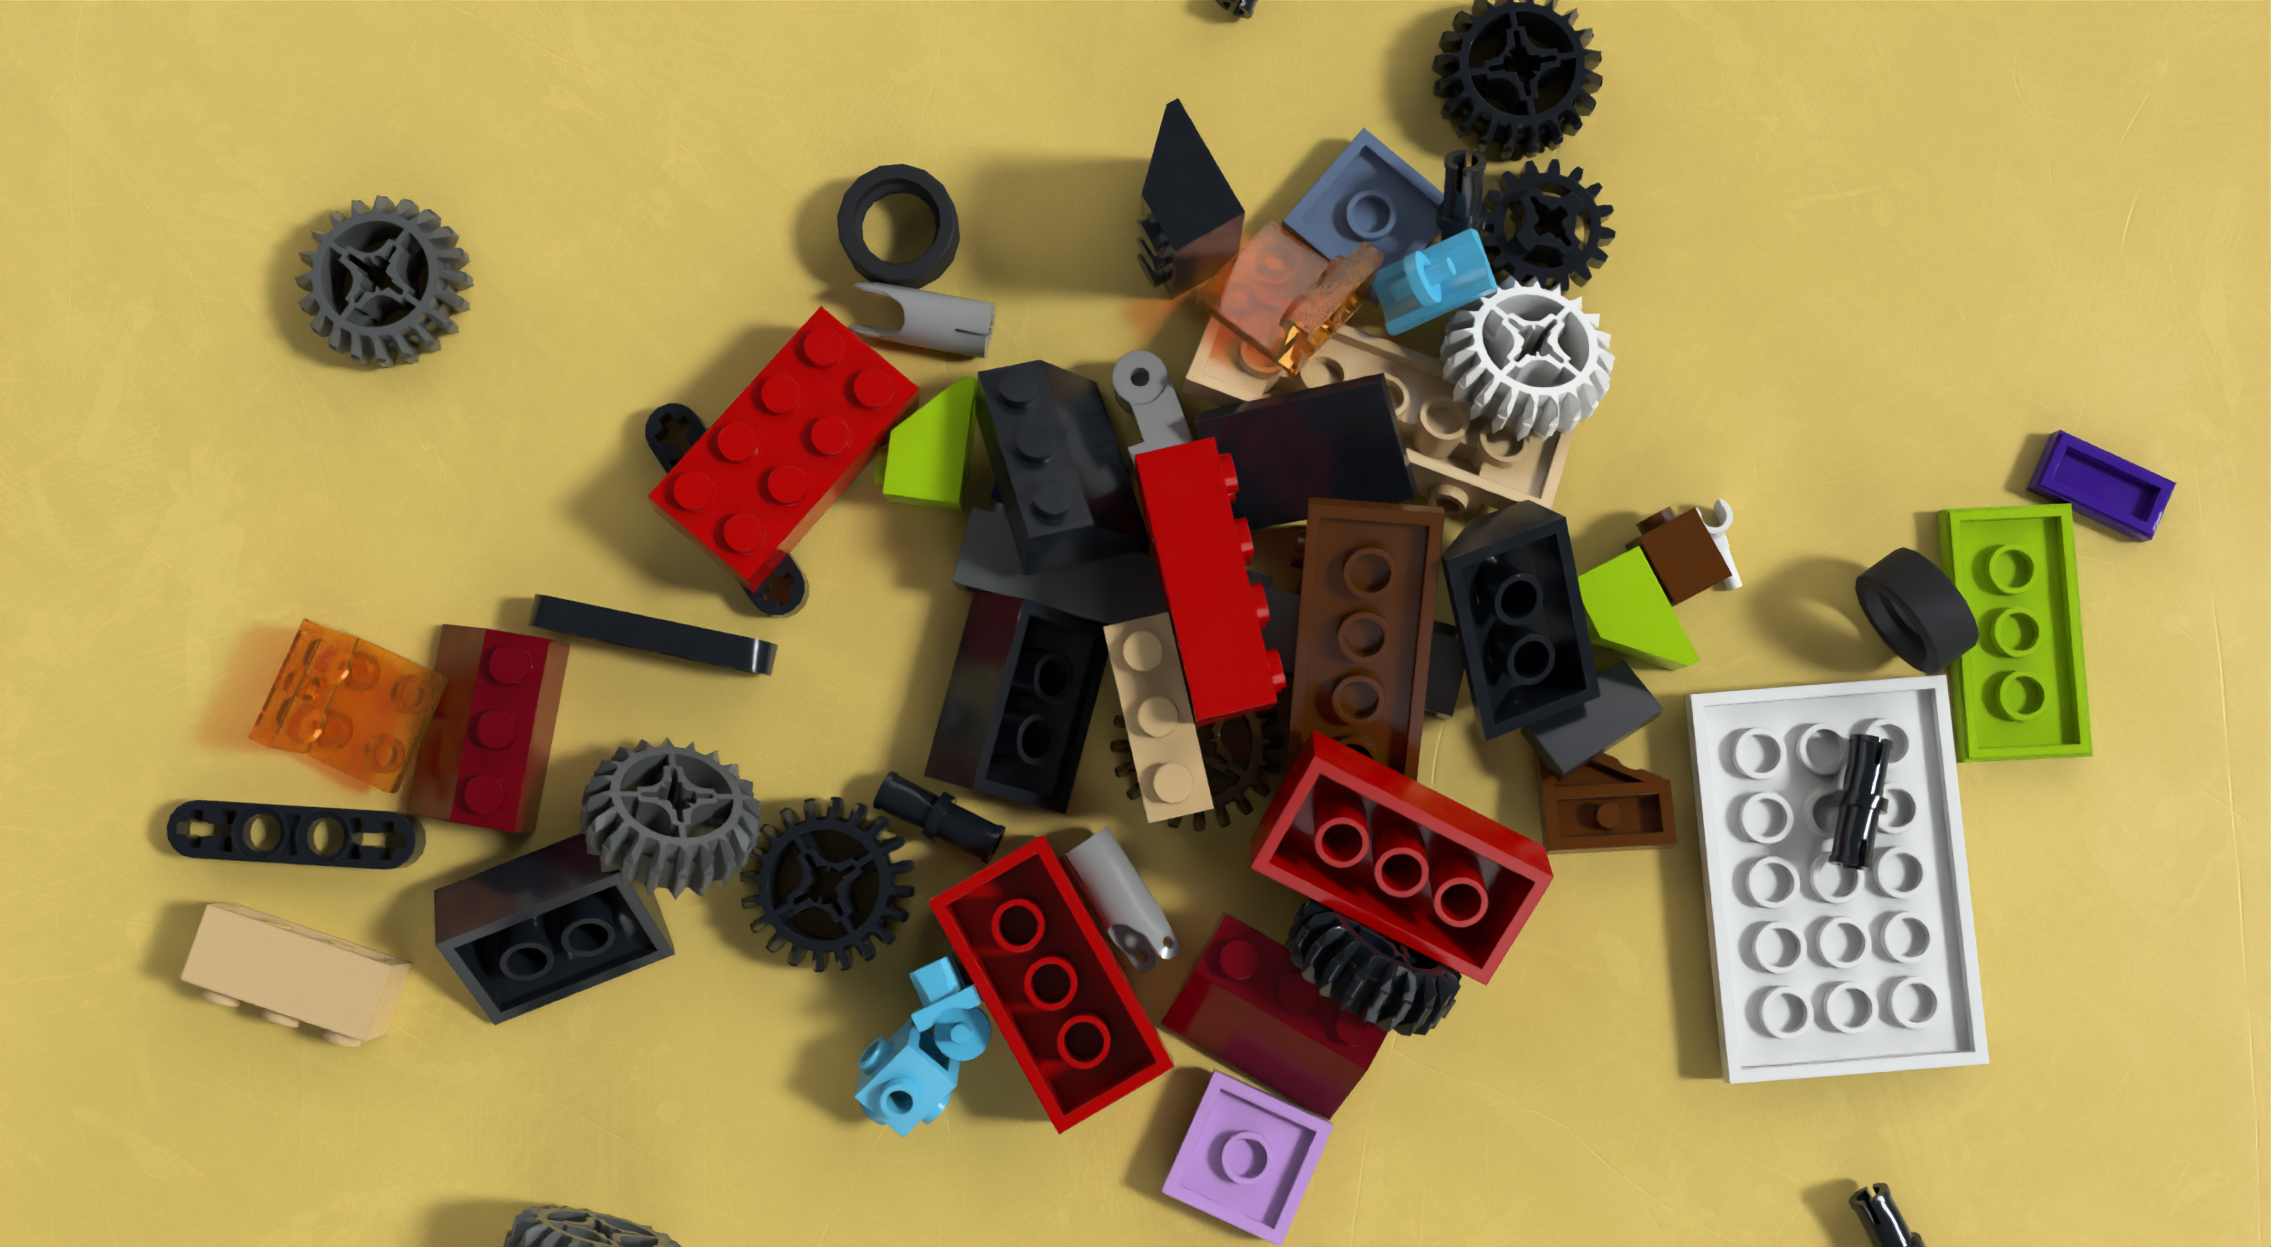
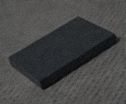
(1315, 444)

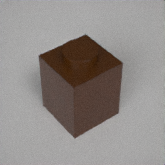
(1680, 554)

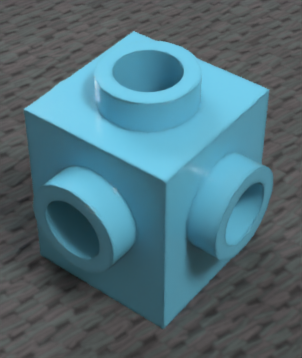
(905, 1079)

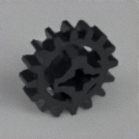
(1533, 208)

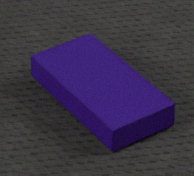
(2101, 486)

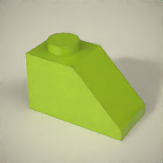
(932, 452)
(1632, 614)

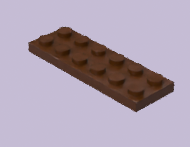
(1366, 628)

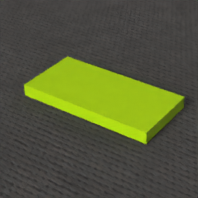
(2026, 676)

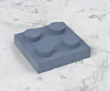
(1367, 198)

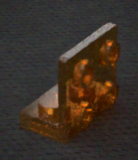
(1288, 295)
(349, 705)

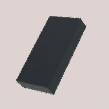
(1588, 730)

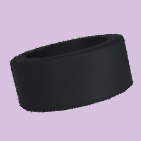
(893, 180)
(1917, 610)

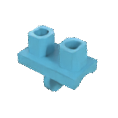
(1434, 281)
(950, 1004)

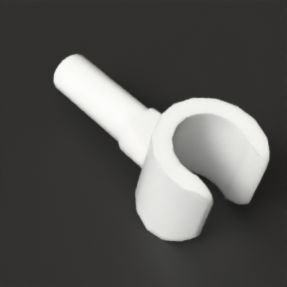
(1725, 516)

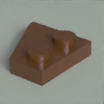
(1604, 809)

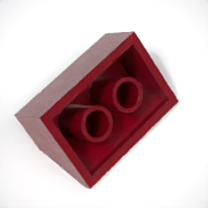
(491, 729)
(1268, 1021)

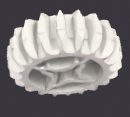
(1540, 390)

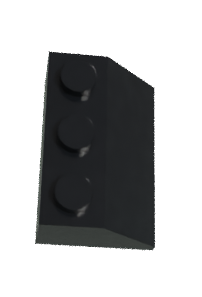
(1187, 209)
(1057, 466)
(1519, 617)
(1019, 701)
(546, 928)

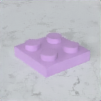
(1247, 1157)

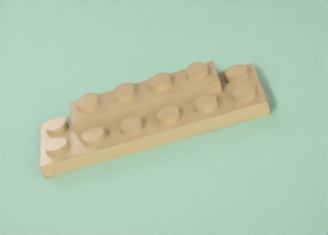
(1451, 458)

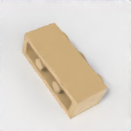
(1158, 717)
(295, 973)

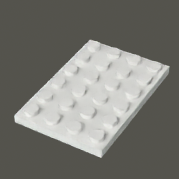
(1822, 959)

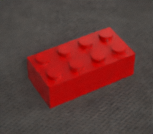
(785, 449)
(1205, 580)
(1400, 858)
(1052, 983)

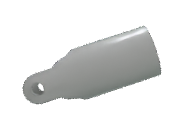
(935, 320)
(1121, 900)

